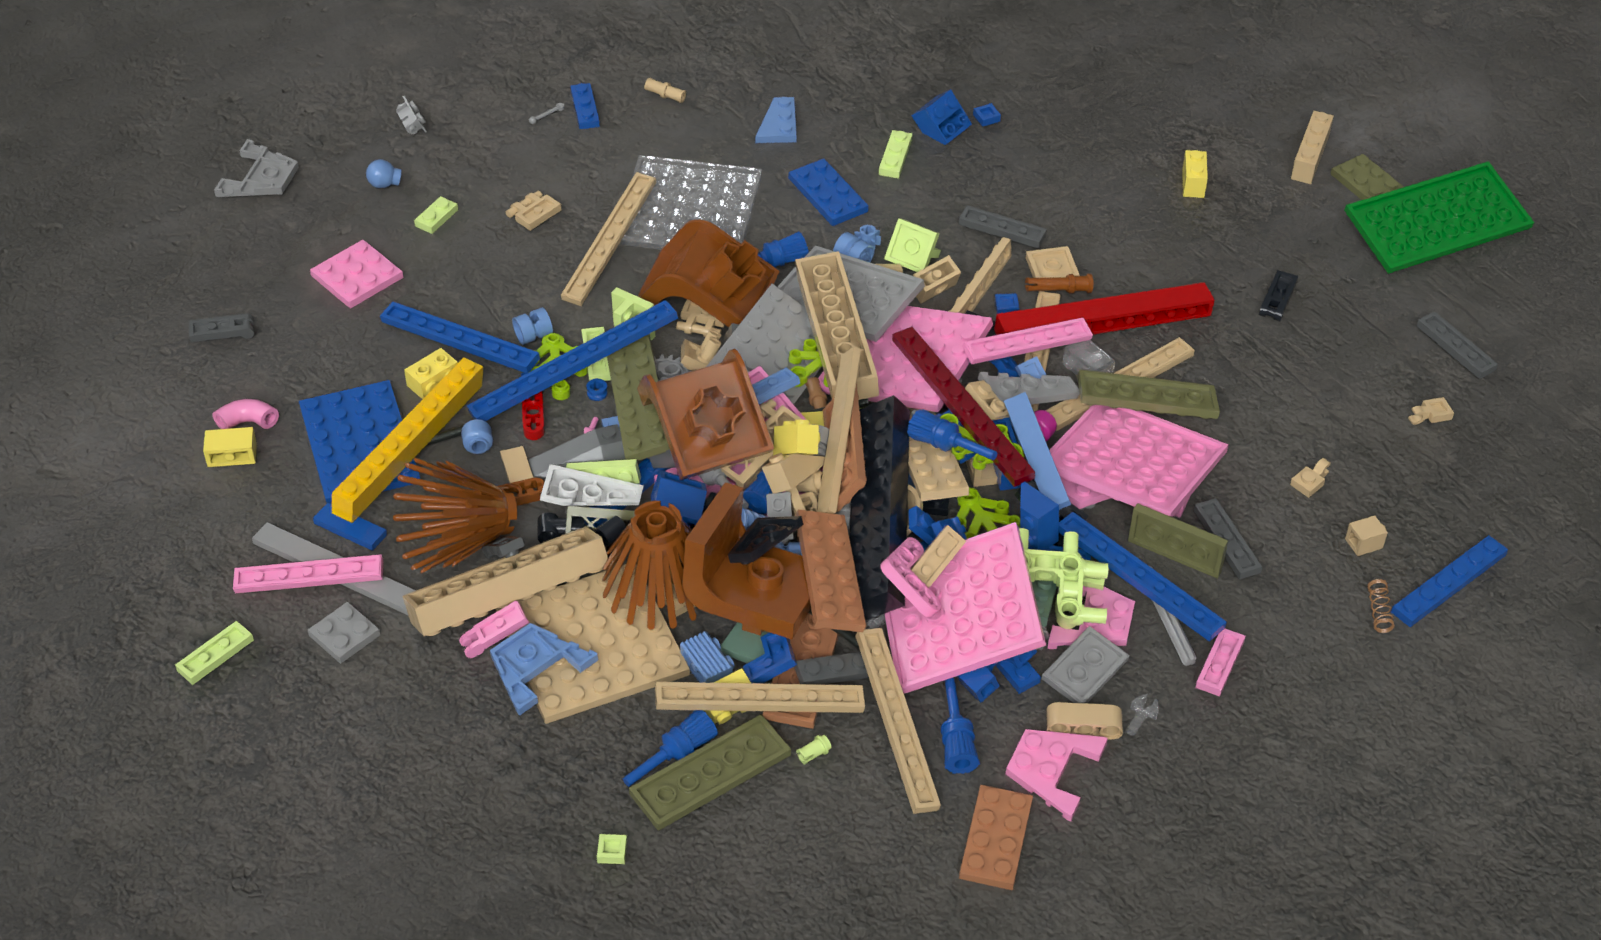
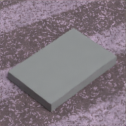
(1085, 666)

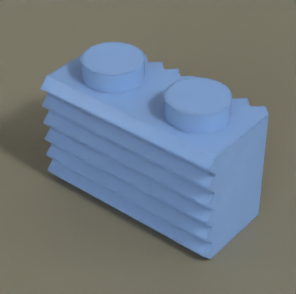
(705, 658)

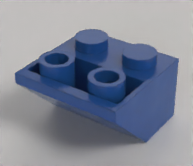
(942, 118)
(684, 494)

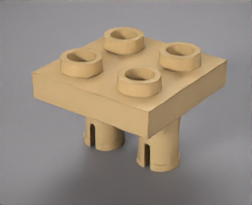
(699, 356)

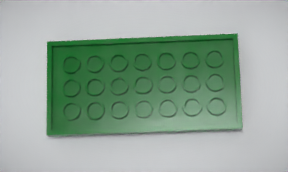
(1438, 217)

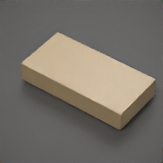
(516, 464)

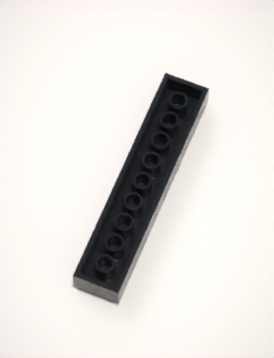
(880, 507)

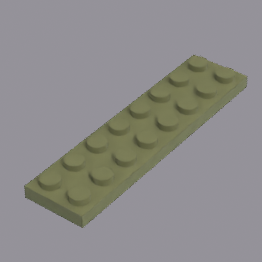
(639, 424)

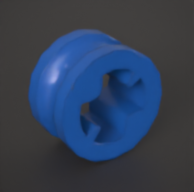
(599, 394)

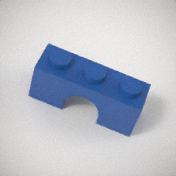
(983, 683)

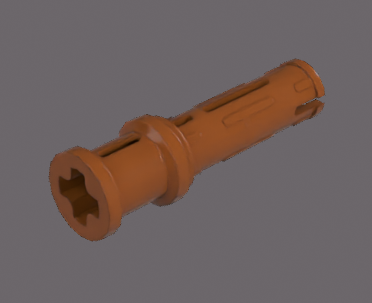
(1069, 283)

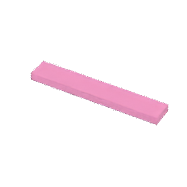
(1027, 340)
(308, 573)

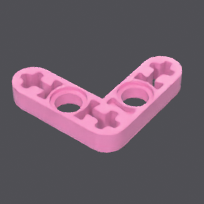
(898, 571)

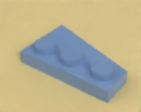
(778, 123)

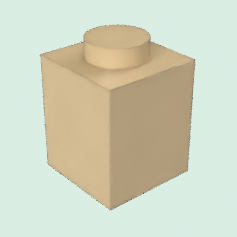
(1366, 535)

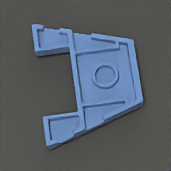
(529, 654)

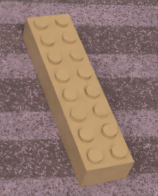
(835, 319)
(505, 581)

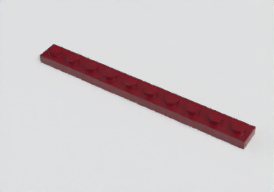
(963, 405)

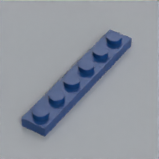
(1449, 581)

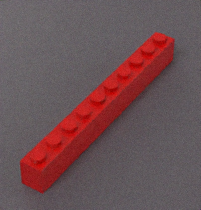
(1118, 311)

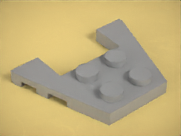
(267, 176)

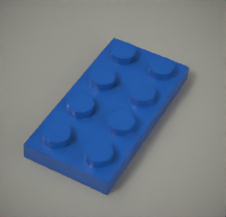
(828, 192)

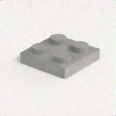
(343, 632)

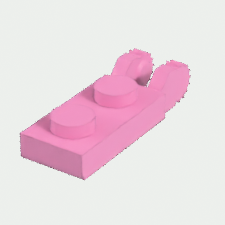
(493, 629)

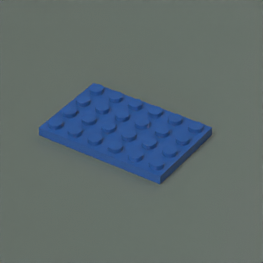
(347, 428)

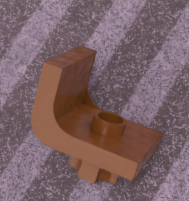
(710, 271)
(709, 416)
(761, 594)

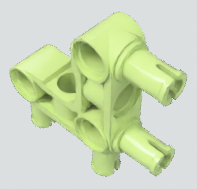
(1051, 567)

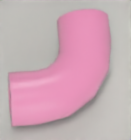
(246, 411)

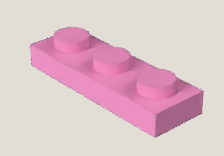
(1220, 662)

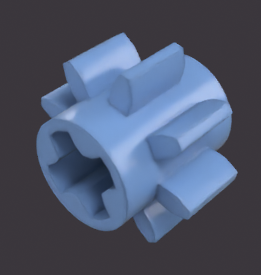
(869, 235)

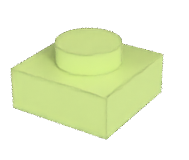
(611, 849)

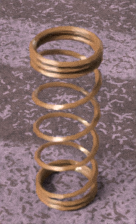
(1384, 620)

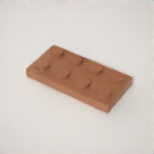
(996, 837)

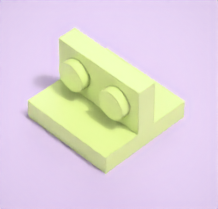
(912, 245)
(627, 306)

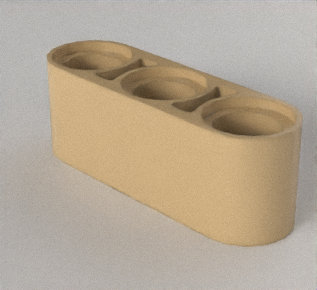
(1085, 719)

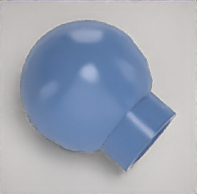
(382, 174)

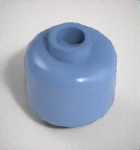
(477, 436)

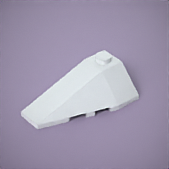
(580, 488)

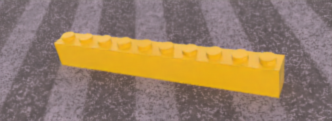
(406, 440)

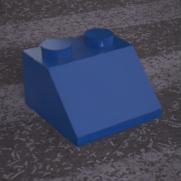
(1040, 517)

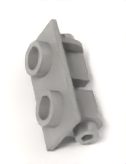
(410, 118)
(780, 506)

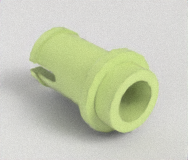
(819, 746)

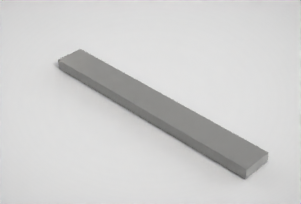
(300, 550)

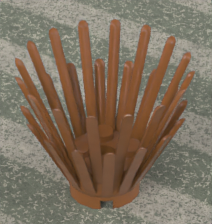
(476, 513)
(657, 538)

